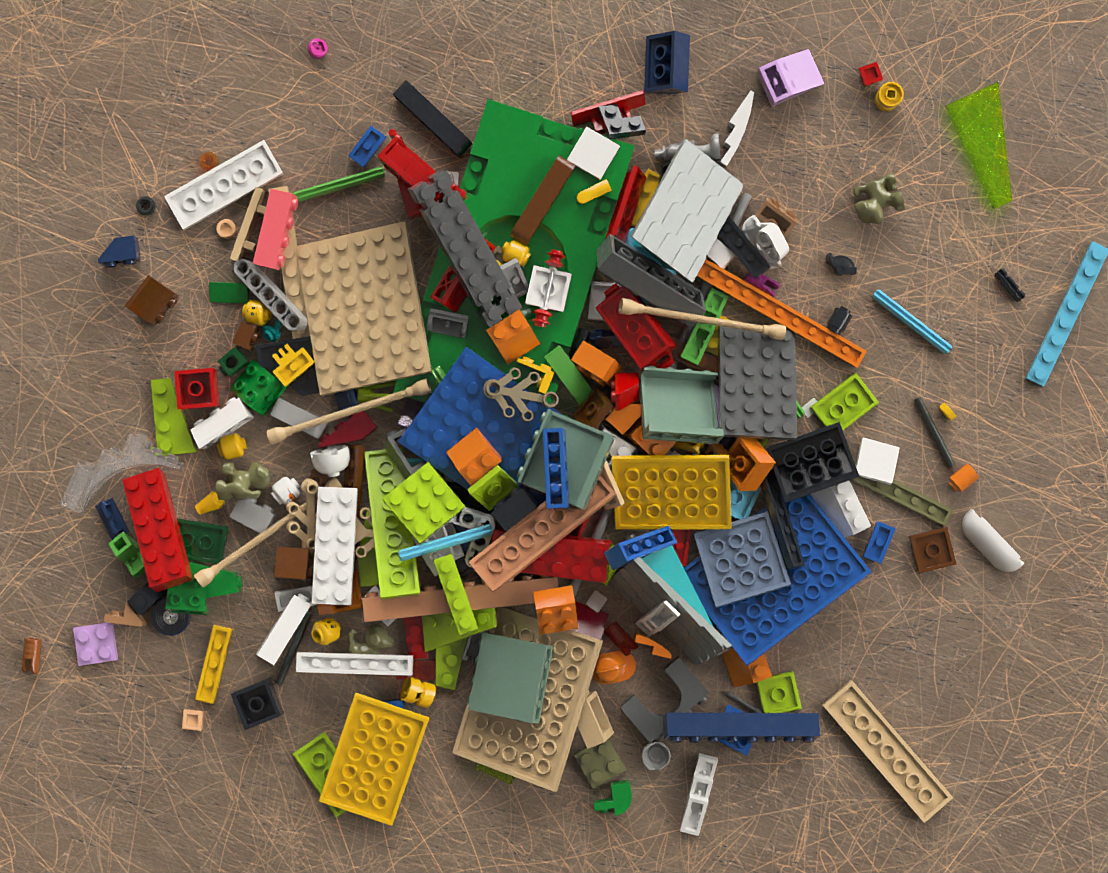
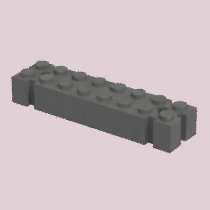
(465, 247)

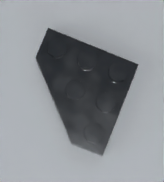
(304, 384)

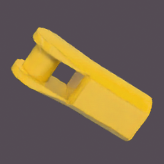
(593, 192)
(689, 446)

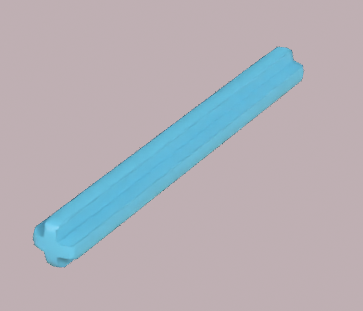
(911, 321)
(445, 542)

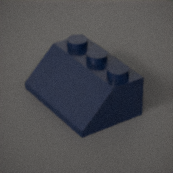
(667, 63)

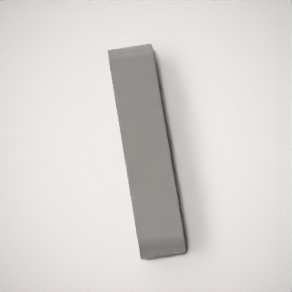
(262, 292)

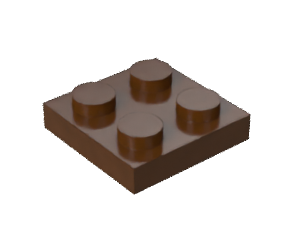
(594, 408)
(932, 550)

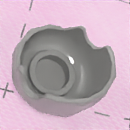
(655, 755)

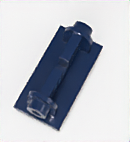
(602, 337)
(112, 518)

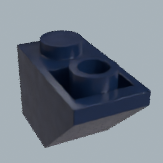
(121, 250)

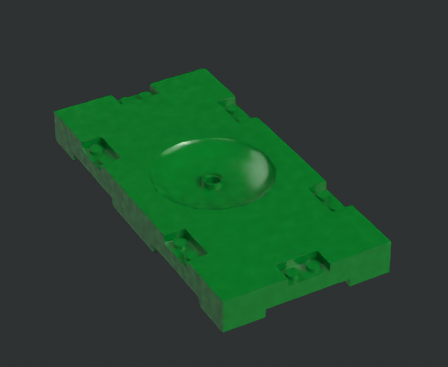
(501, 177)

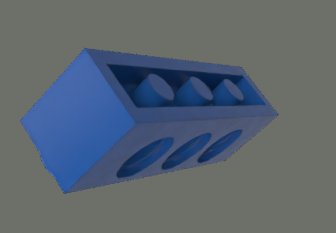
(556, 468)
(640, 547)

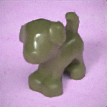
(871, 210)
(241, 480)
(376, 640)

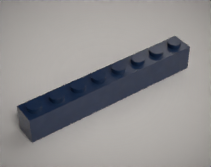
(741, 727)

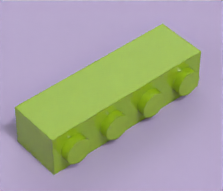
(455, 594)

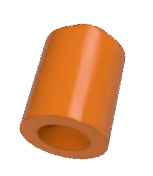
(963, 478)

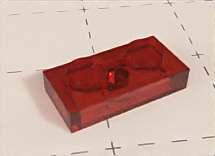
(421, 670)

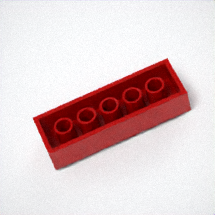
(157, 530)
(571, 558)

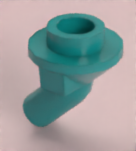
(272, 333)

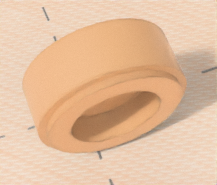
(226, 229)

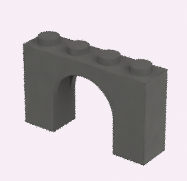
(690, 694)

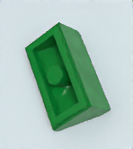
(228, 292)

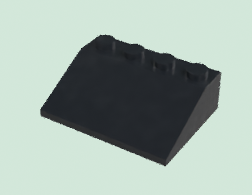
(813, 462)

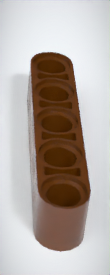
(542, 200)

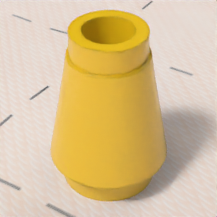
(209, 503)

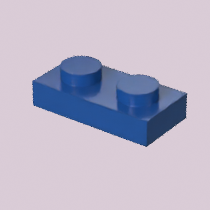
(367, 146)
(879, 542)

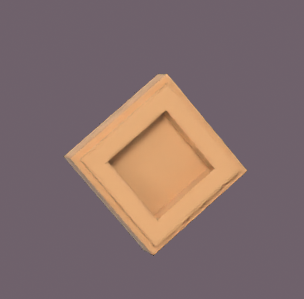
(192, 719)

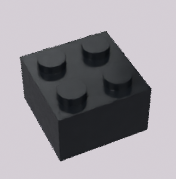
(515, 508)
(257, 703)

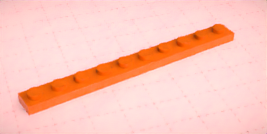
(781, 313)

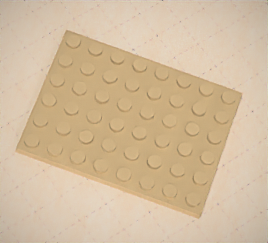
(363, 309)
(534, 749)

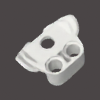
(767, 240)

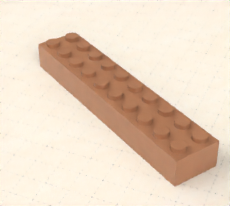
(435, 602)

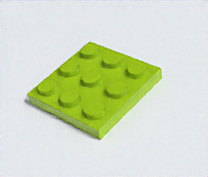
(423, 503)

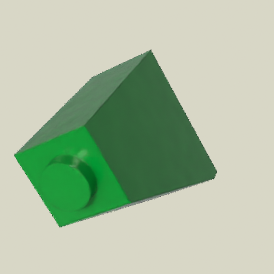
(223, 583)

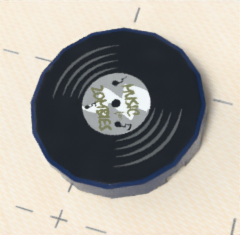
(169, 623)

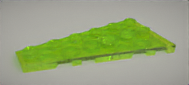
(981, 130)

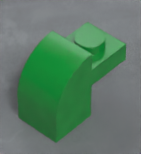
(620, 798)

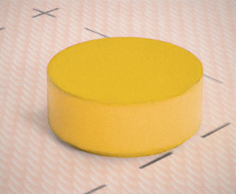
(948, 413)

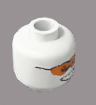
(285, 490)

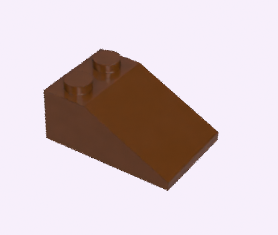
(152, 300)

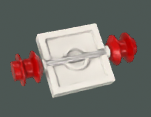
(548, 288)

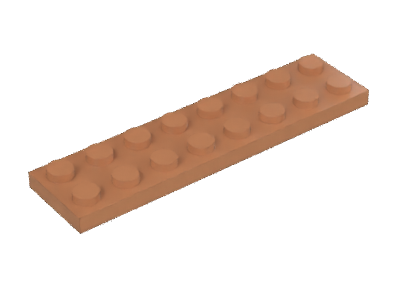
(533, 538)

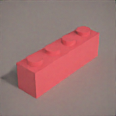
(275, 229)

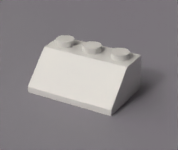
(221, 423)
(842, 508)

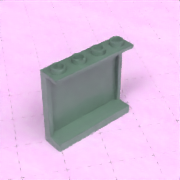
(679, 405)
(586, 456)
(510, 677)

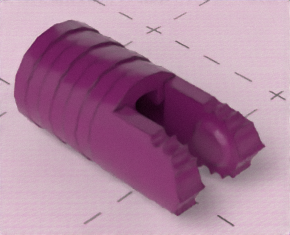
(760, 281)

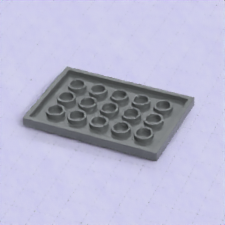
(757, 385)

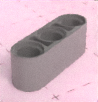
(294, 415)

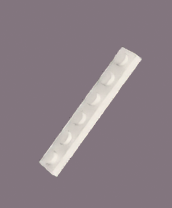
(354, 663)

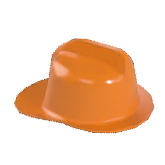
(614, 667)

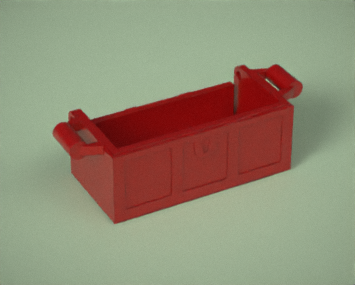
(407, 165)
(638, 333)

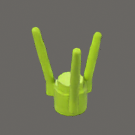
(367, 394)

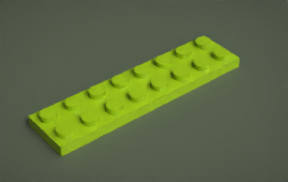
(395, 576)

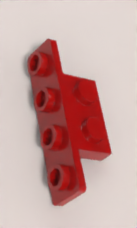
(591, 113)

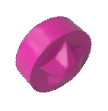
(317, 48)

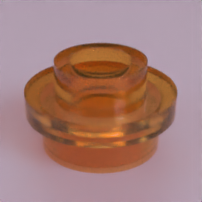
(208, 155)

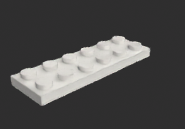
(223, 185)
(334, 546)

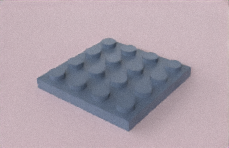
(742, 560)

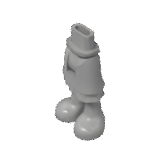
(711, 149)

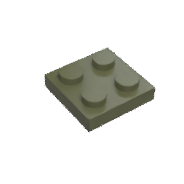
(600, 763)

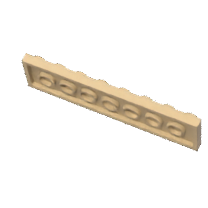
(887, 751)

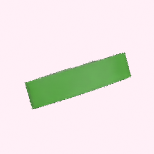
(701, 332)
(568, 374)

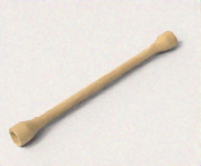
(630, 307)
(278, 434)
(206, 575)

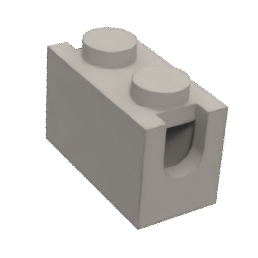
(253, 514)

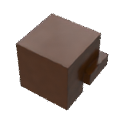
(293, 564)

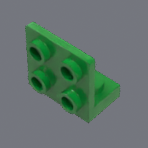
(258, 388)
(187, 598)

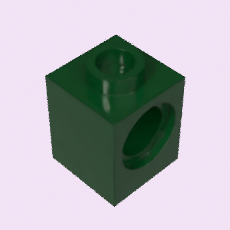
(241, 360)

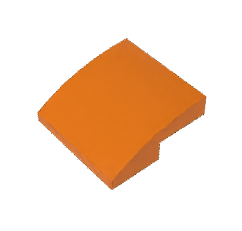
(656, 647)

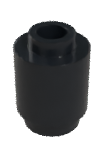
(839, 320)

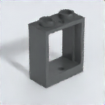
(397, 456)

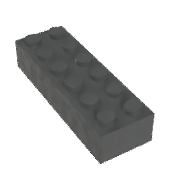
(648, 279)

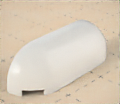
(990, 543)

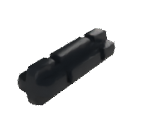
(1009, 284)

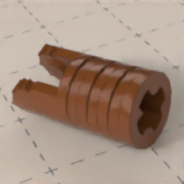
(31, 655)

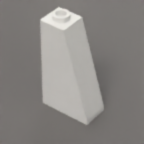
(283, 628)

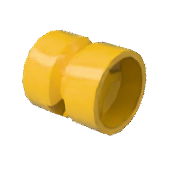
(888, 96)
(418, 692)

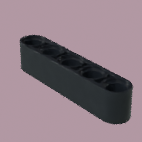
(432, 118)

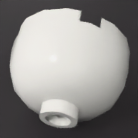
(331, 460)

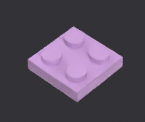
(95, 643)

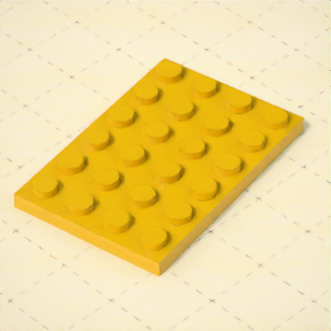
(673, 491)
(374, 759)

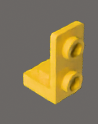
(544, 382)

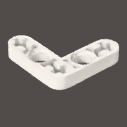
(479, 519)

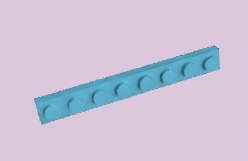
(1067, 314)

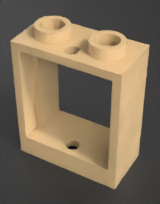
(593, 721)

